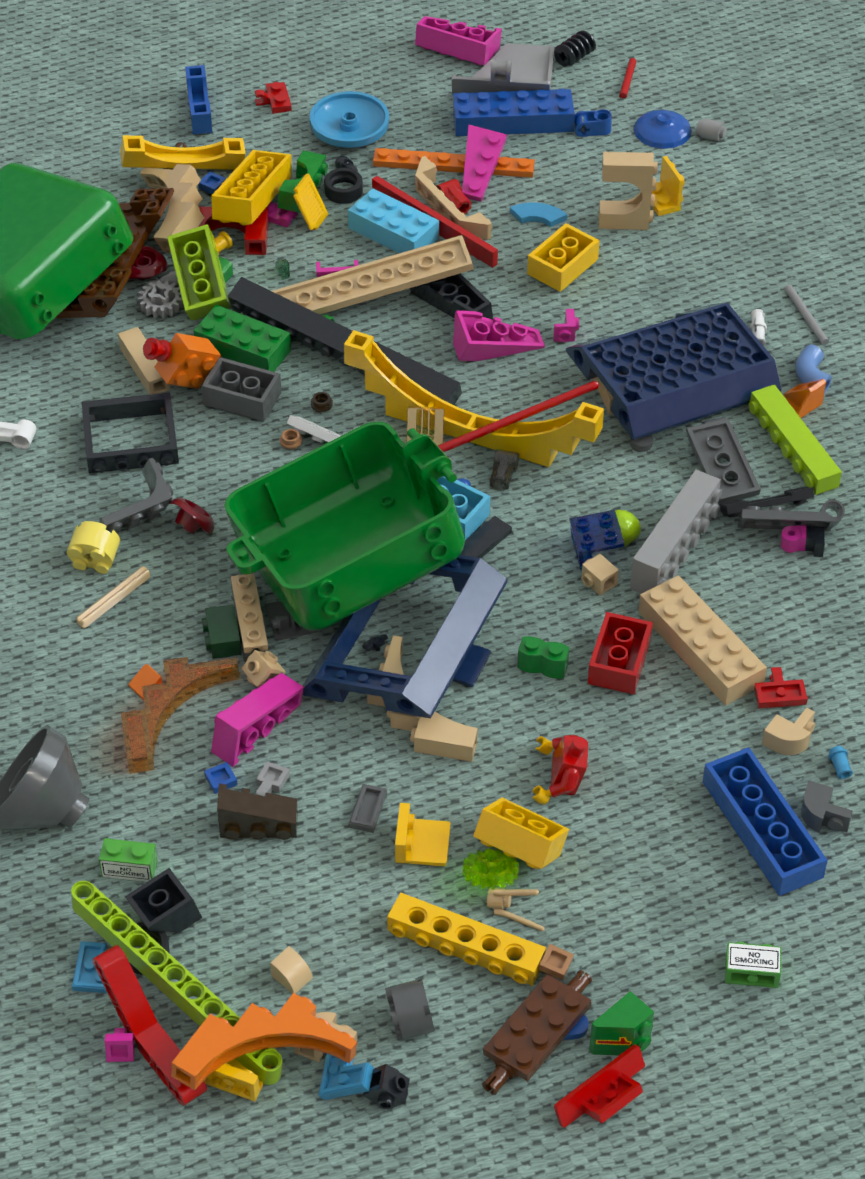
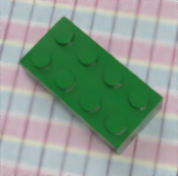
(245, 338)

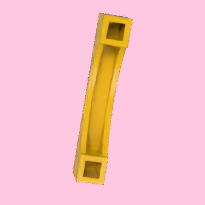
(144, 154)

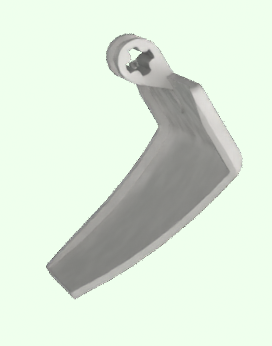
(511, 69)

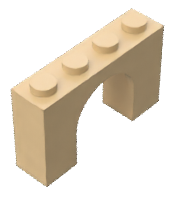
(633, 169)

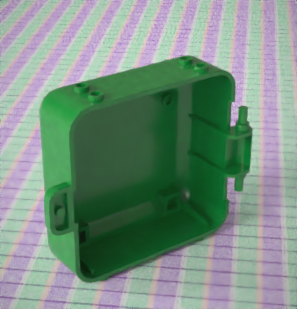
(52, 244)
(347, 523)

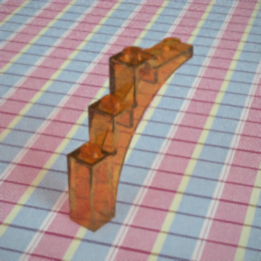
(183, 681)

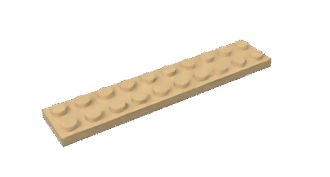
(381, 276)

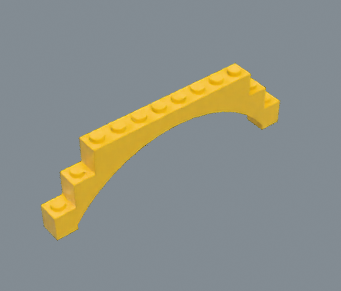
(533, 440)

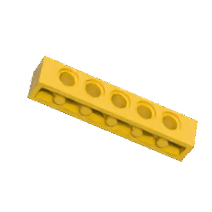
(459, 928)

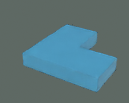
(85, 976)
(343, 1078)

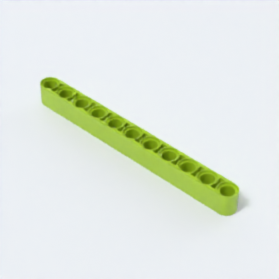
(167, 970)

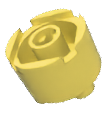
(93, 547)

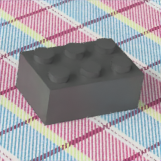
(241, 389)

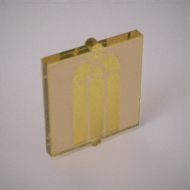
(427, 421)

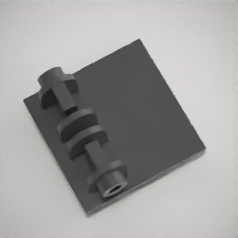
(283, 623)

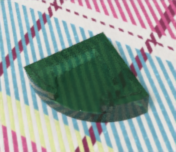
(283, 268)

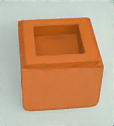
(145, 677)

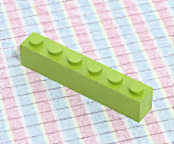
(795, 439)

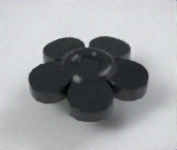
(375, 642)

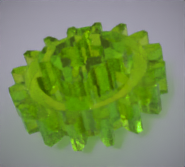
(490, 869)

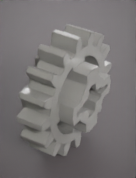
(160, 299)

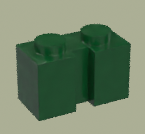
(222, 631)

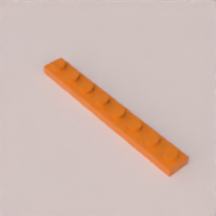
(449, 162)

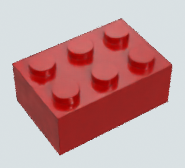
(620, 653)

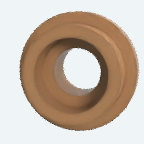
(290, 439)

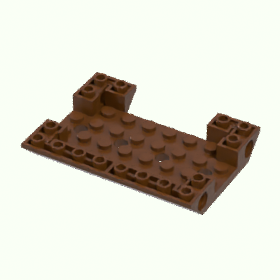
(142, 216)

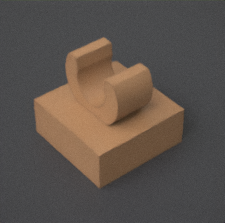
(556, 962)

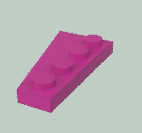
(481, 159)

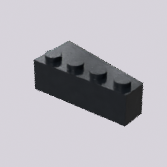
(454, 295)

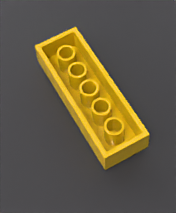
(251, 187)

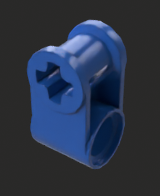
(595, 123)

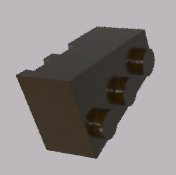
(255, 815)

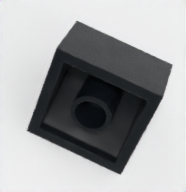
(164, 904)

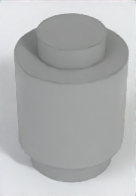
(711, 129)

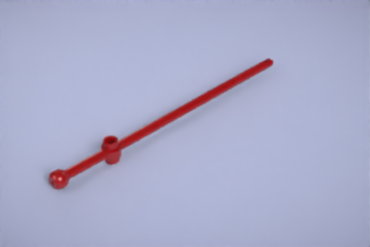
(521, 415)

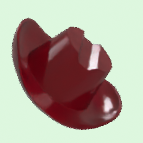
(148, 263)
(192, 516)

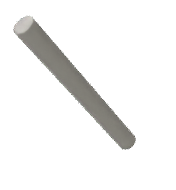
(806, 314)

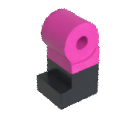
(803, 539)

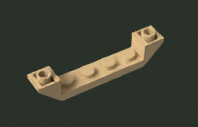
(424, 179)

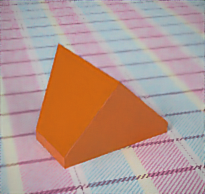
(806, 396)

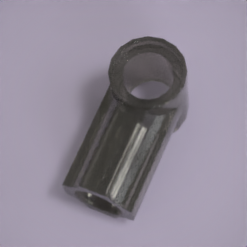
(503, 467)

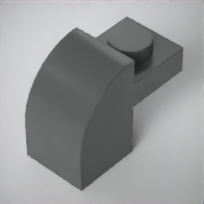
(818, 811)

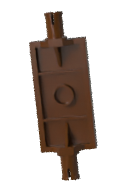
(536, 1029)

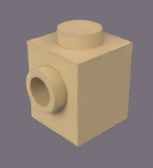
(599, 574)

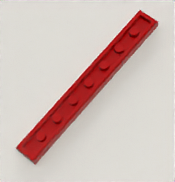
(447, 228)

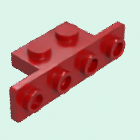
(604, 1091)

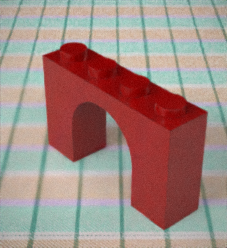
(255, 233)

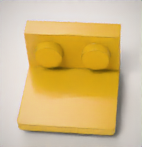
(669, 189)
(420, 839)
(236, 1080)

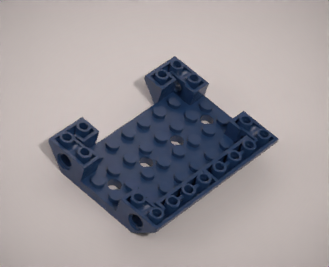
(687, 382)

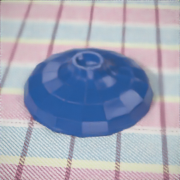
(662, 129)

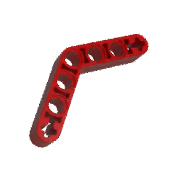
(140, 1020)

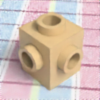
(261, 667)

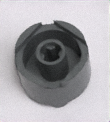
(409, 1009)

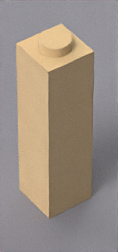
(131, 345)

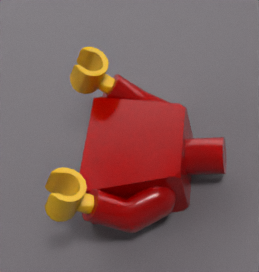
(568, 766)

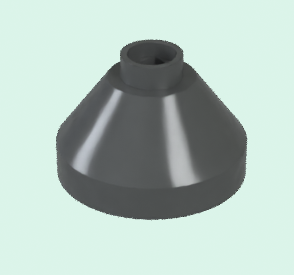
(42, 785)

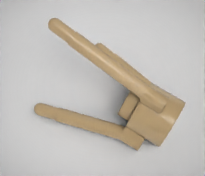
(501, 898)

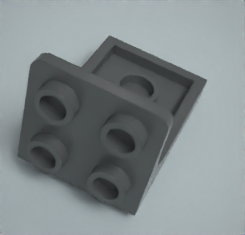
(149, 508)

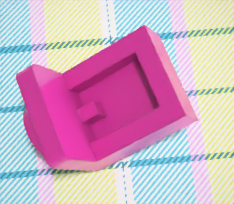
(566, 331)

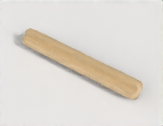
(113, 597)

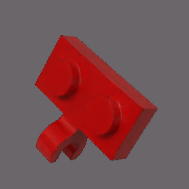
(276, 96)
(780, 692)

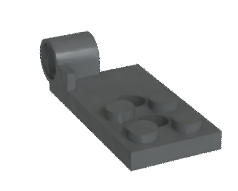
(718, 440)
(778, 519)

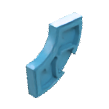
(538, 213)

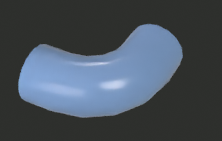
(807, 365)

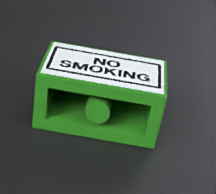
(128, 860)
(753, 964)

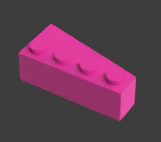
(458, 40)
(254, 717)

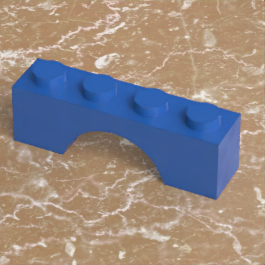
(198, 99)

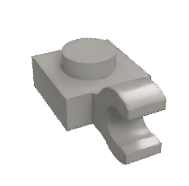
(271, 778)

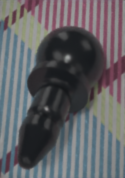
(345, 162)

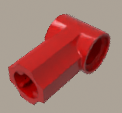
(453, 191)

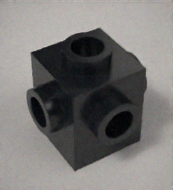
(388, 1087)

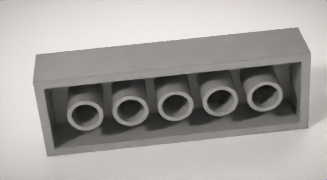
(676, 532)

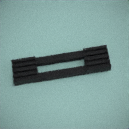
(797, 495)

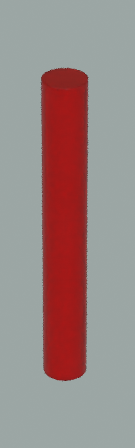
(627, 78)

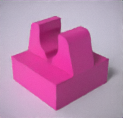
(119, 1046)

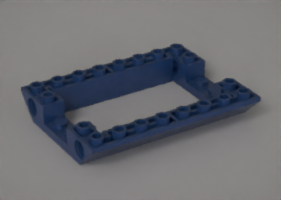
(423, 691)

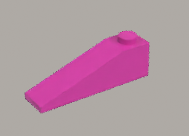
(485, 338)

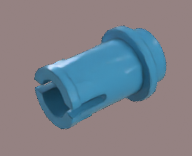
(838, 756)

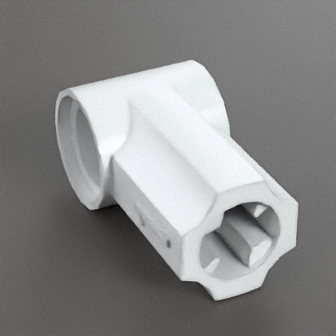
(18, 434)

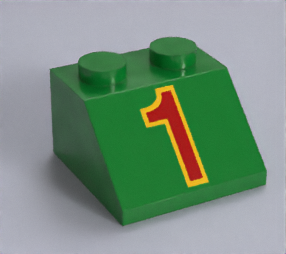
(621, 1027)

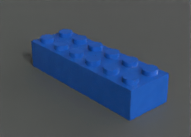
(515, 111)
(764, 821)

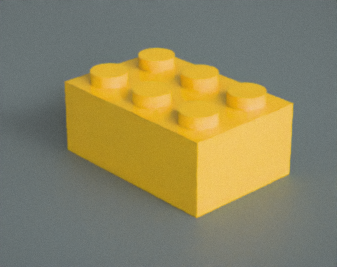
(563, 257)
(520, 833)

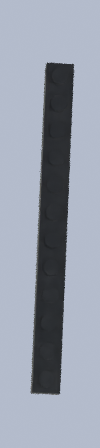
(328, 336)

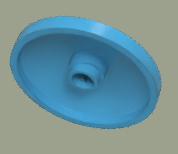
(349, 119)

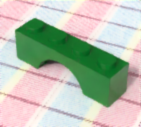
(307, 163)

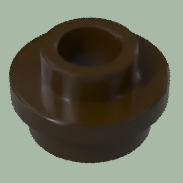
(321, 402)

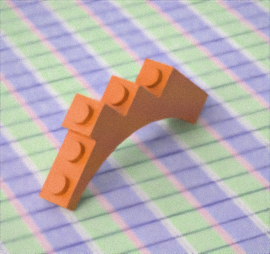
(256, 1030)

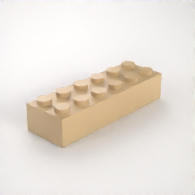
(702, 640)

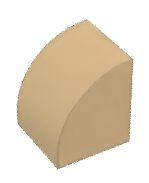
(290, 970)

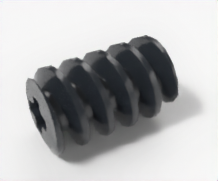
(574, 48)

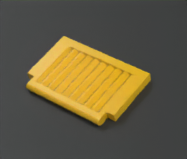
(310, 203)

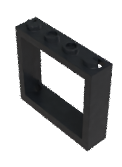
(129, 408)

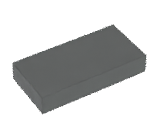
(368, 808)

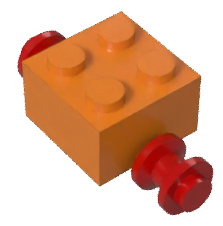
(184, 360)

